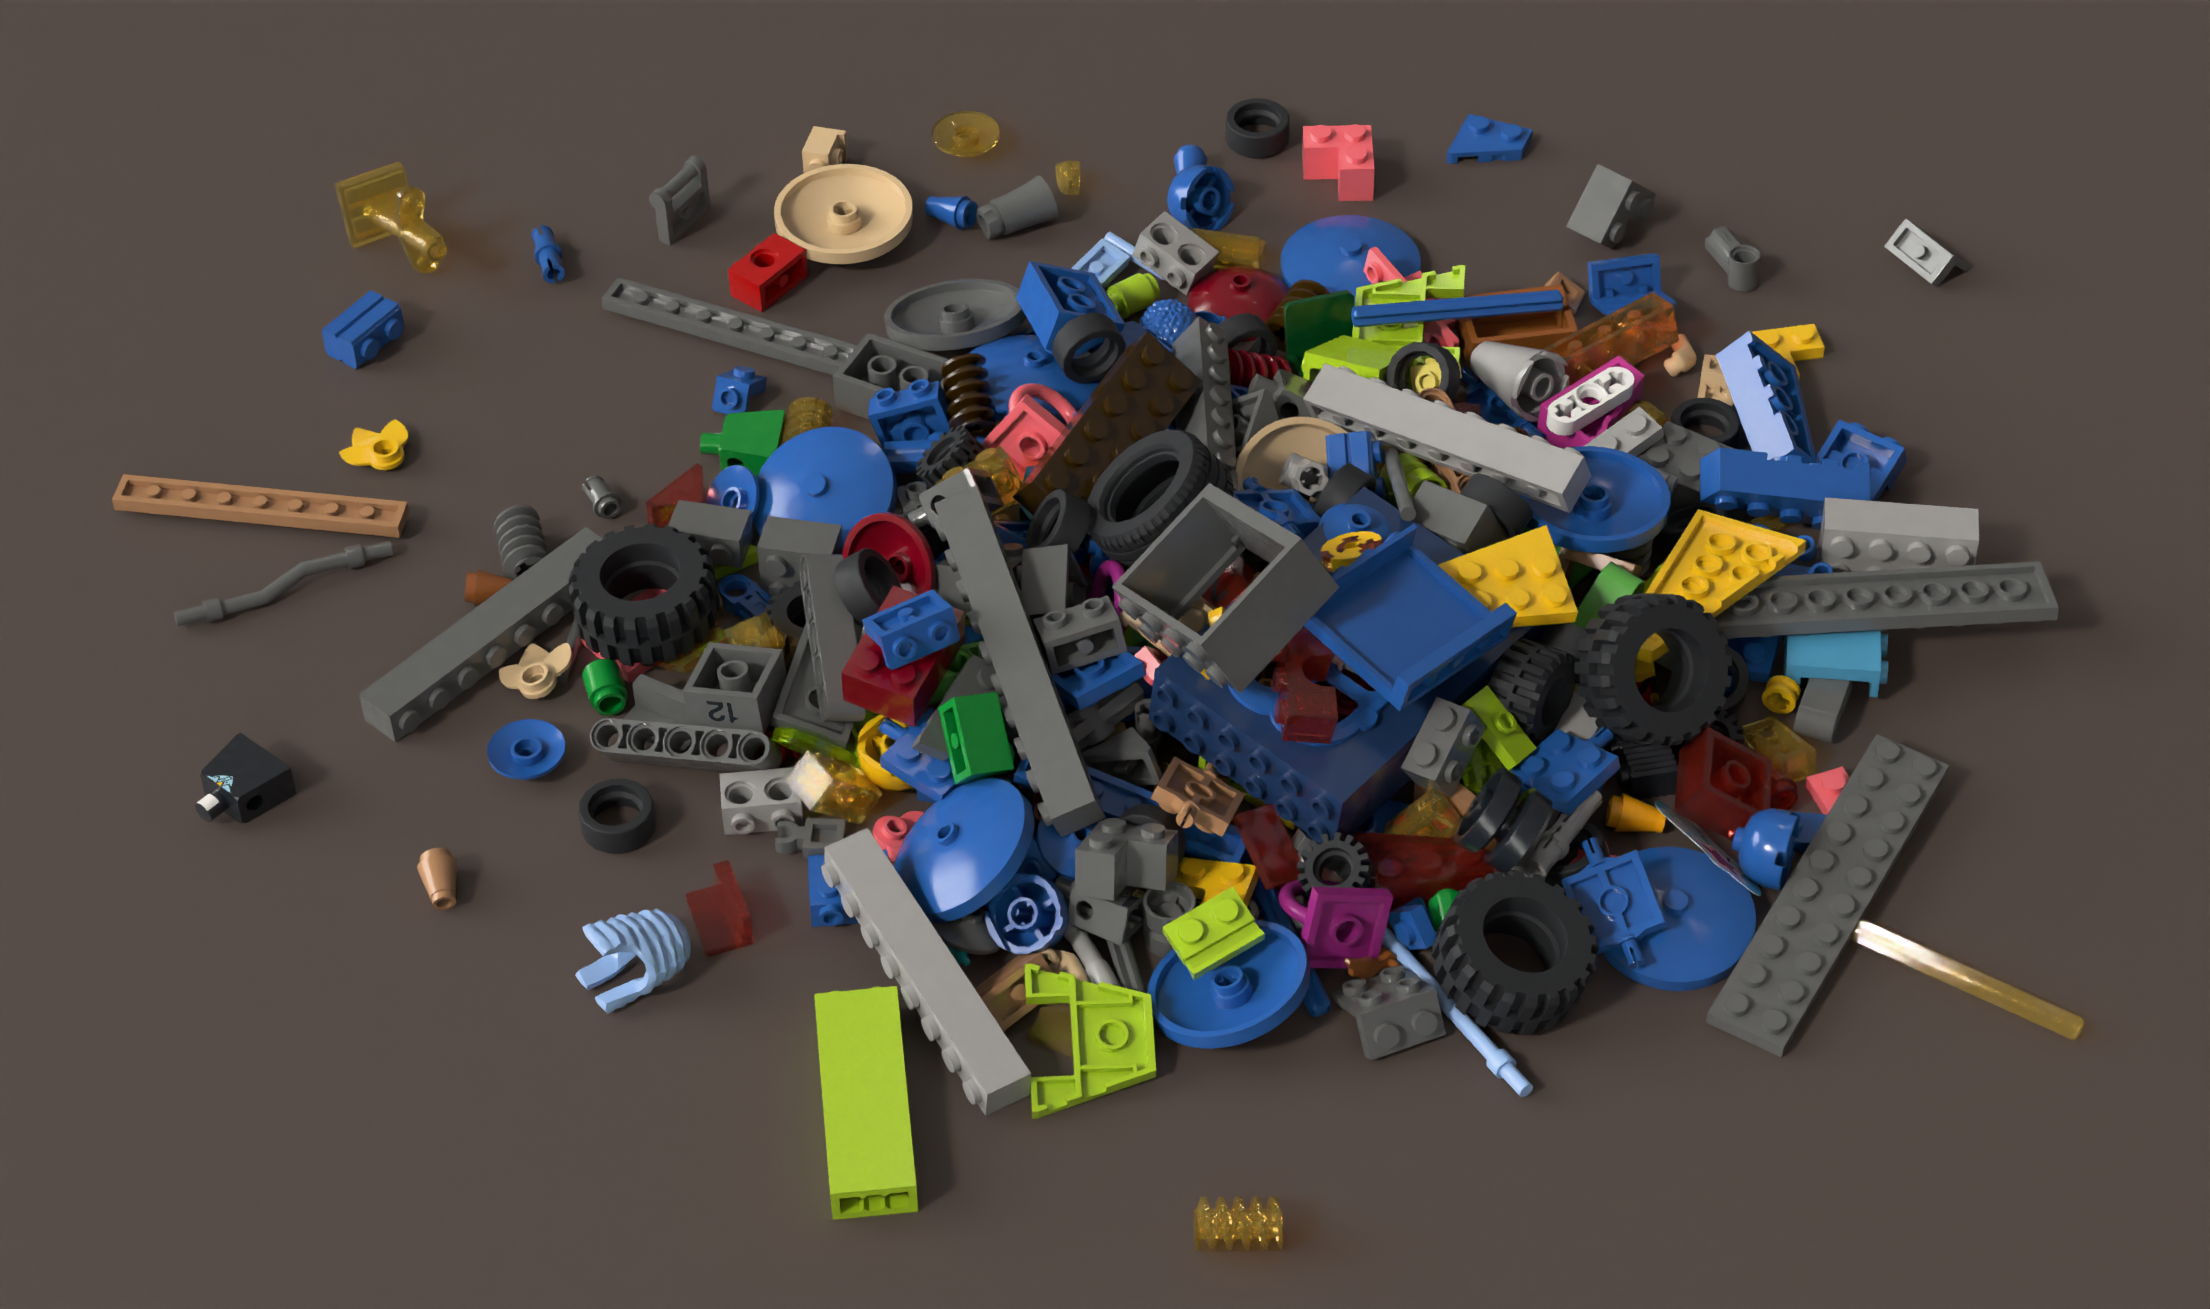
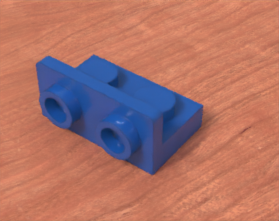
(913, 628)

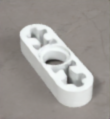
(1584, 414)

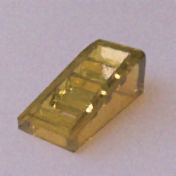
(1784, 748)

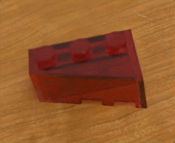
(1420, 865)

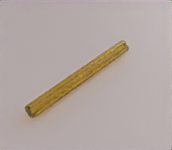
(1968, 979)

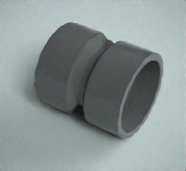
(1162, 908)

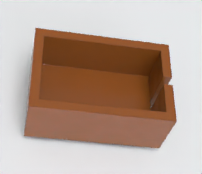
(1524, 330)

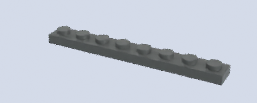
(726, 326)

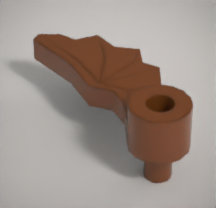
(1368, 966)

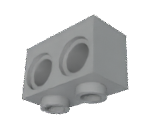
(1175, 252)
(758, 801)

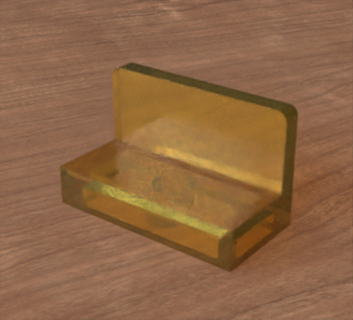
(1234, 248)

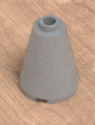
(1520, 375)

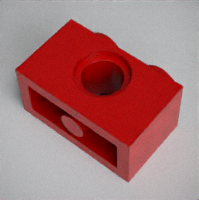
(767, 272)

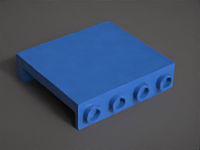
(1405, 621)

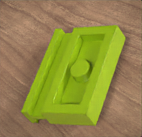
(1213, 933)

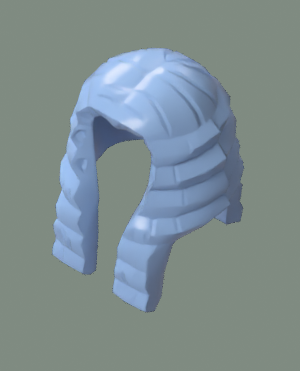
(652, 935)

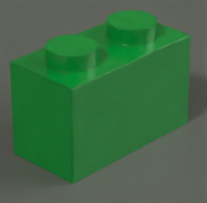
(976, 737)

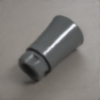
(1018, 209)

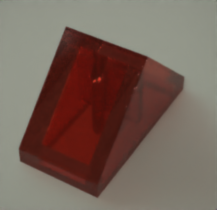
(687, 487)

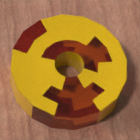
(1347, 548)

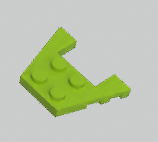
(1395, 291)
(1109, 1039)

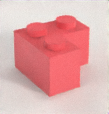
(1343, 155)

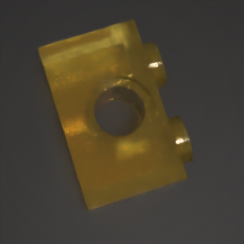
(833, 787)

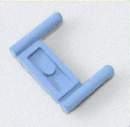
(1109, 259)

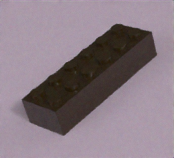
(1130, 403)

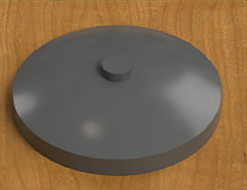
(954, 314)

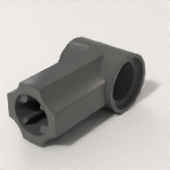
(1737, 260)

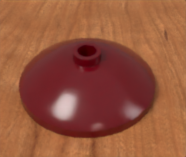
(1238, 291)
(900, 545)

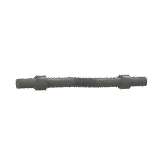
(213, 609)

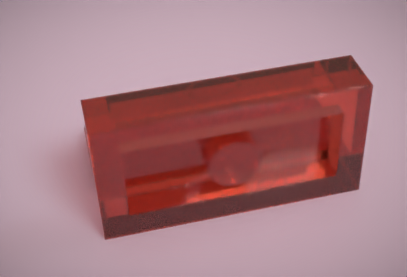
(721, 913)

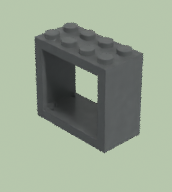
(1193, 556)

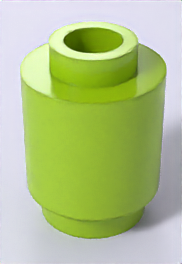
(1134, 294)

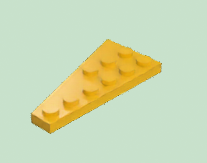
(1718, 565)
(1521, 574)

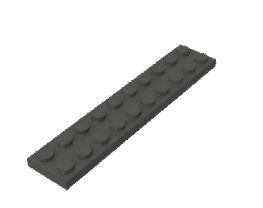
(1892, 600)
(1827, 895)

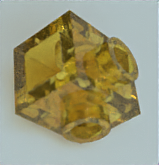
(757, 631)

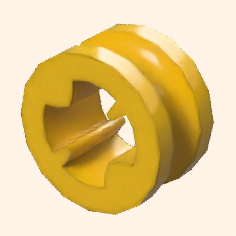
(1778, 686)

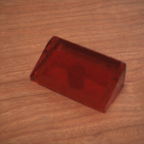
(1268, 846)

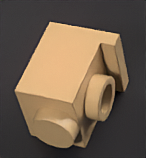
(824, 148)

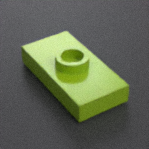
(1502, 730)

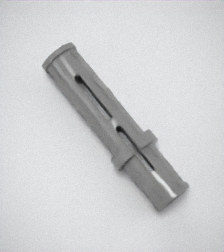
(1554, 843)

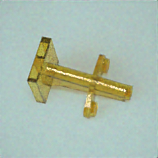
(385, 205)

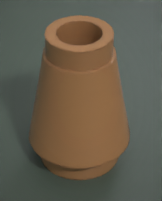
(439, 877)

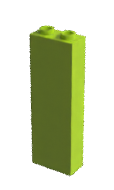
(865, 1103)

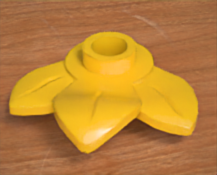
(379, 450)

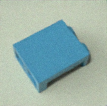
(1838, 657)

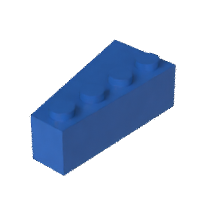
(1779, 485)

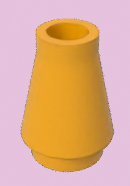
(1633, 815)

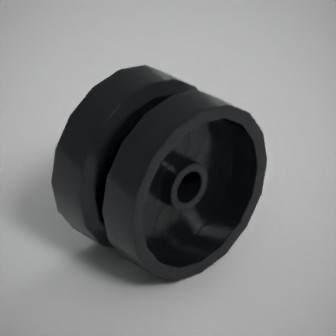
(1503, 820)

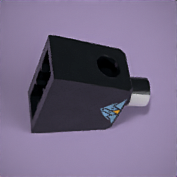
(244, 782)

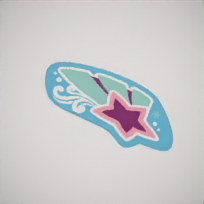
(1713, 851)

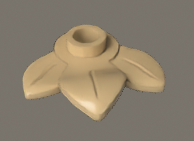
(537, 670)

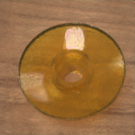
(965, 133)

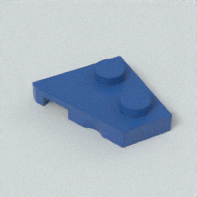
(1489, 140)

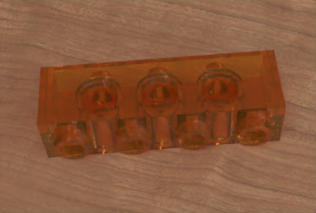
(1629, 332)

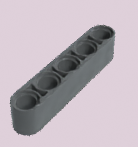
(829, 634)
(1822, 708)
(670, 738)

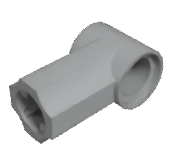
(1304, 475)

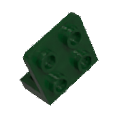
(1315, 322)

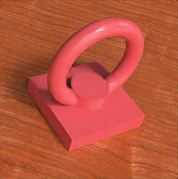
(1028, 427)

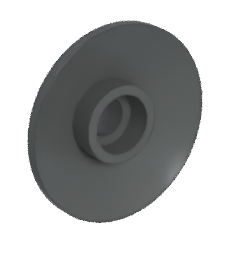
(968, 934)

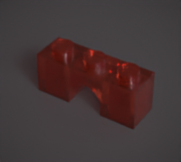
(1304, 708)

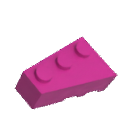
(1601, 424)

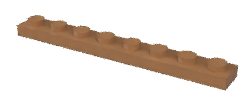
(261, 505)

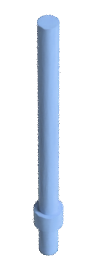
(1498, 1060)

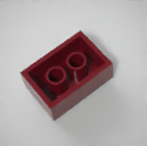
(902, 691)

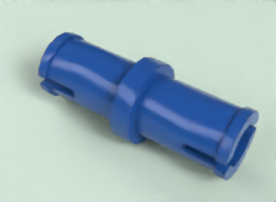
(548, 254)

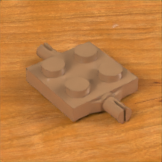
(1197, 797)

